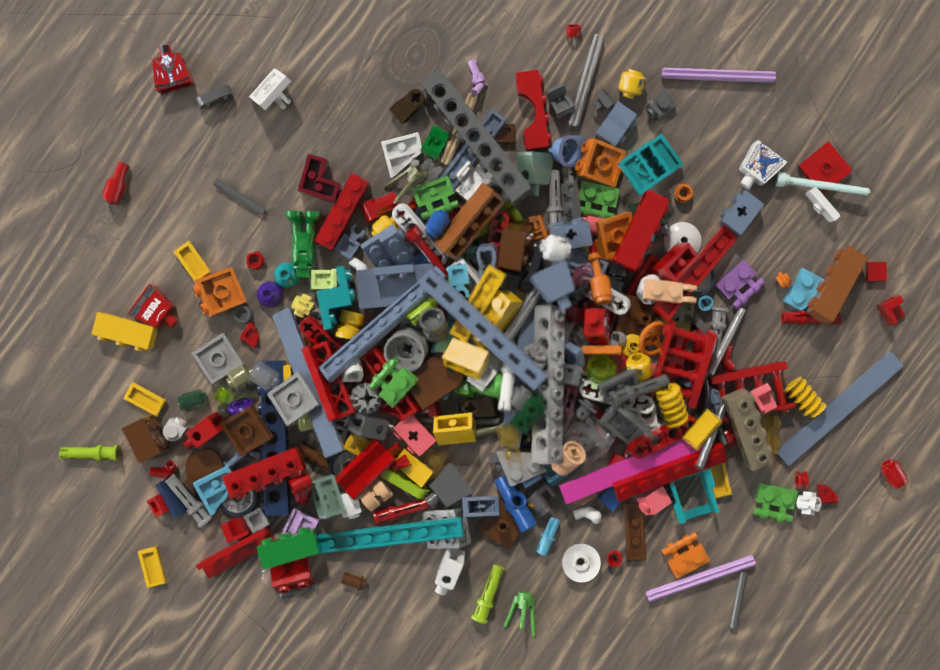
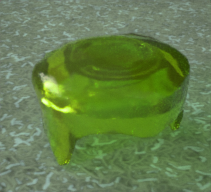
(600, 368)

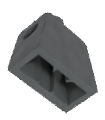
(368, 426)
(447, 487)

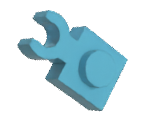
(458, 277)

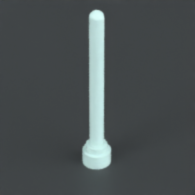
(784, 179)

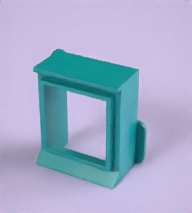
(711, 506)

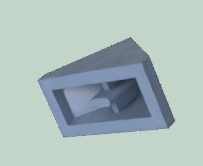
(480, 506)

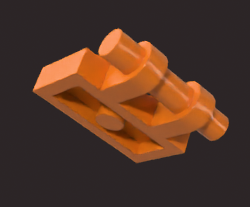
(687, 560)

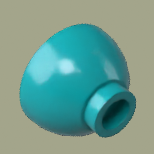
(285, 275)

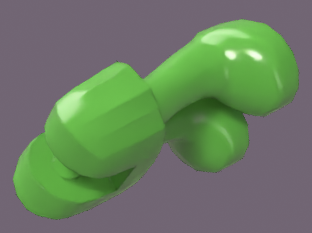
(468, 390)

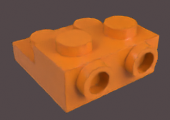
(600, 162)
(610, 233)
(219, 292)

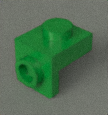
(435, 142)

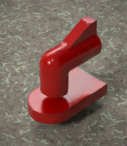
(402, 462)

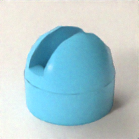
(708, 300)

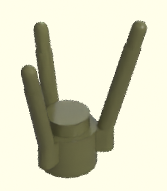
(416, 175)

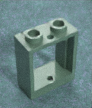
(330, 499)

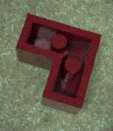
(314, 182)

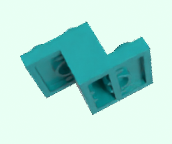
(650, 164)
(336, 298)

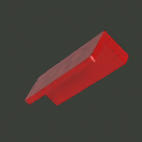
(365, 469)

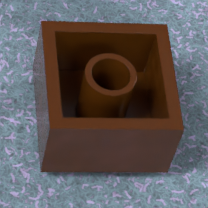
(515, 245)
(146, 438)

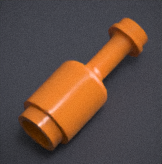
(599, 283)

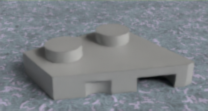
(519, 467)

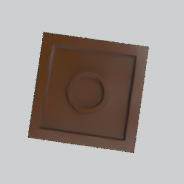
(635, 318)
(246, 430)
(500, 528)

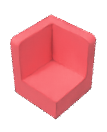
(763, 399)

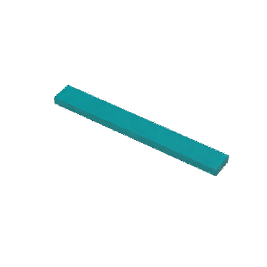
(391, 535)

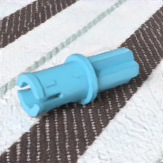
(548, 536)

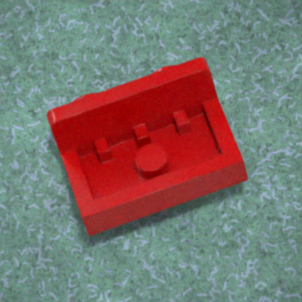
(291, 575)

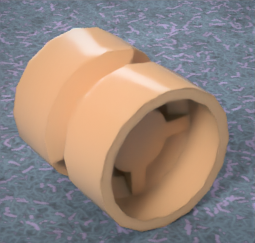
(572, 457)
(375, 493)

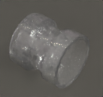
(433, 171)

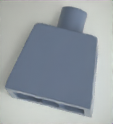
(554, 284)

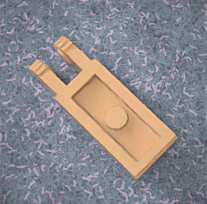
(667, 291)

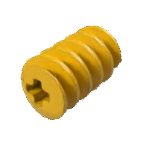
(805, 397)
(672, 405)

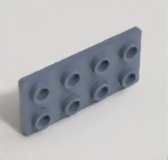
(386, 284)

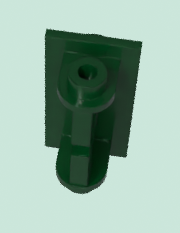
(531, 412)

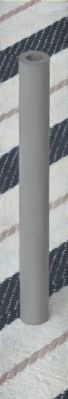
(726, 341)

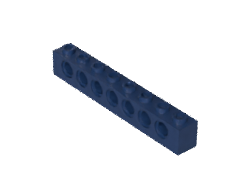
(283, 505)

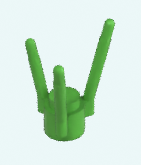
(523, 600)

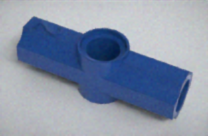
(520, 513)

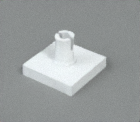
(271, 90)

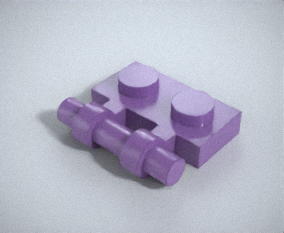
(735, 280)

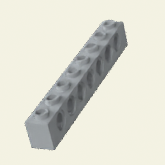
(548, 429)

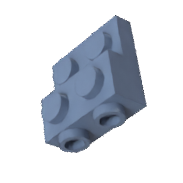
(388, 248)

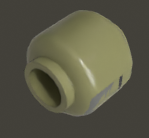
(238, 379)

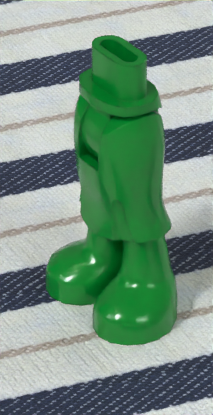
(303, 243)

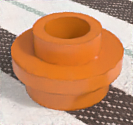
(689, 193)
(784, 280)

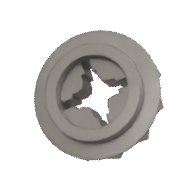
(536, 352)
(360, 405)

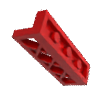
(323, 387)
(234, 553)

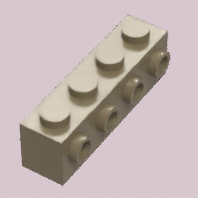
(747, 429)

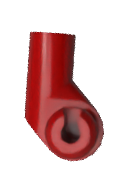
(726, 361)
(164, 472)

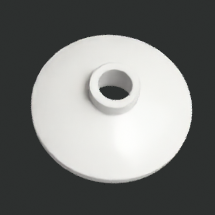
(681, 230)
(585, 571)

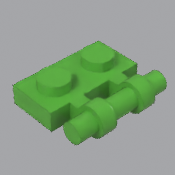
(433, 192)
(599, 195)
(398, 386)
(776, 496)

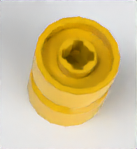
(349, 324)

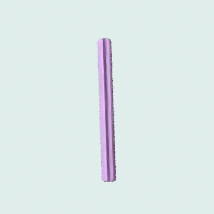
(719, 75)
(700, 578)

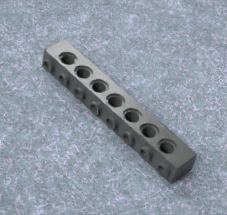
(438, 82)

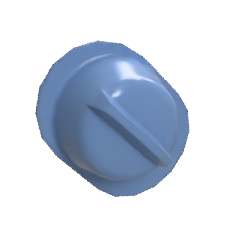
(567, 150)

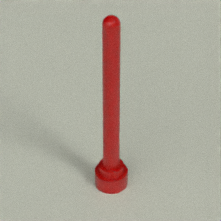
(414, 235)

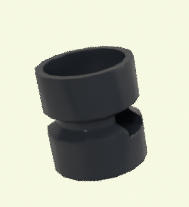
(616, 276)

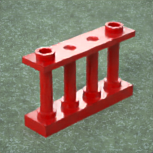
(701, 359)
(756, 373)

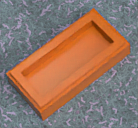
(601, 350)

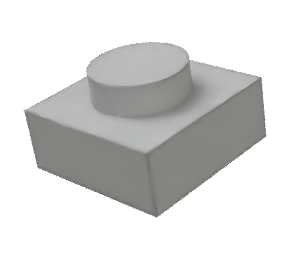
(256, 520)

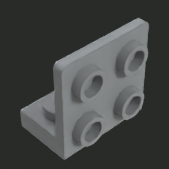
(453, 542)

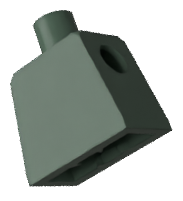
(535, 168)

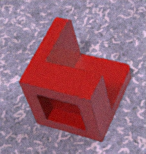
(891, 309)
(235, 529)

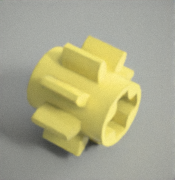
(302, 305)

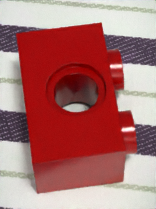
(675, 262)

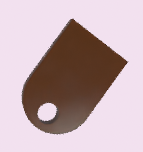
(434, 381)

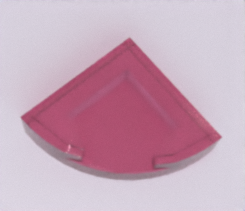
(579, 273)

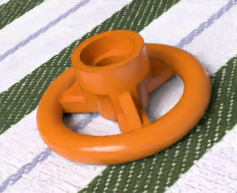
(650, 335)

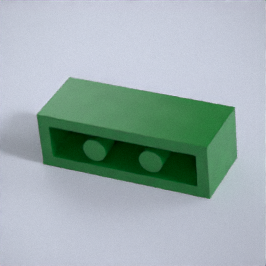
(288, 547)

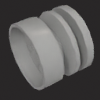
(406, 355)

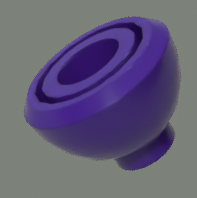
(269, 294)
(238, 405)

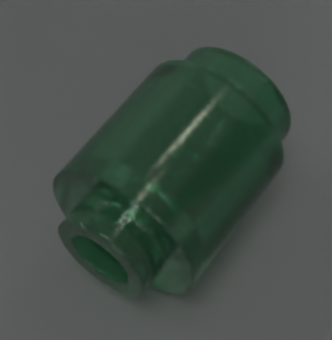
(192, 400)

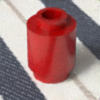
(894, 473)

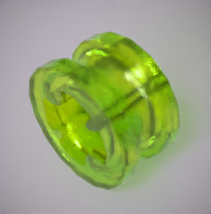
(221, 394)

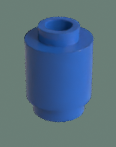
(437, 223)

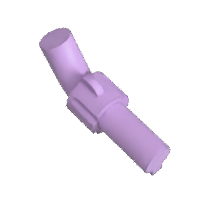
(477, 78)

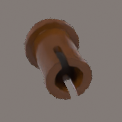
(354, 581)

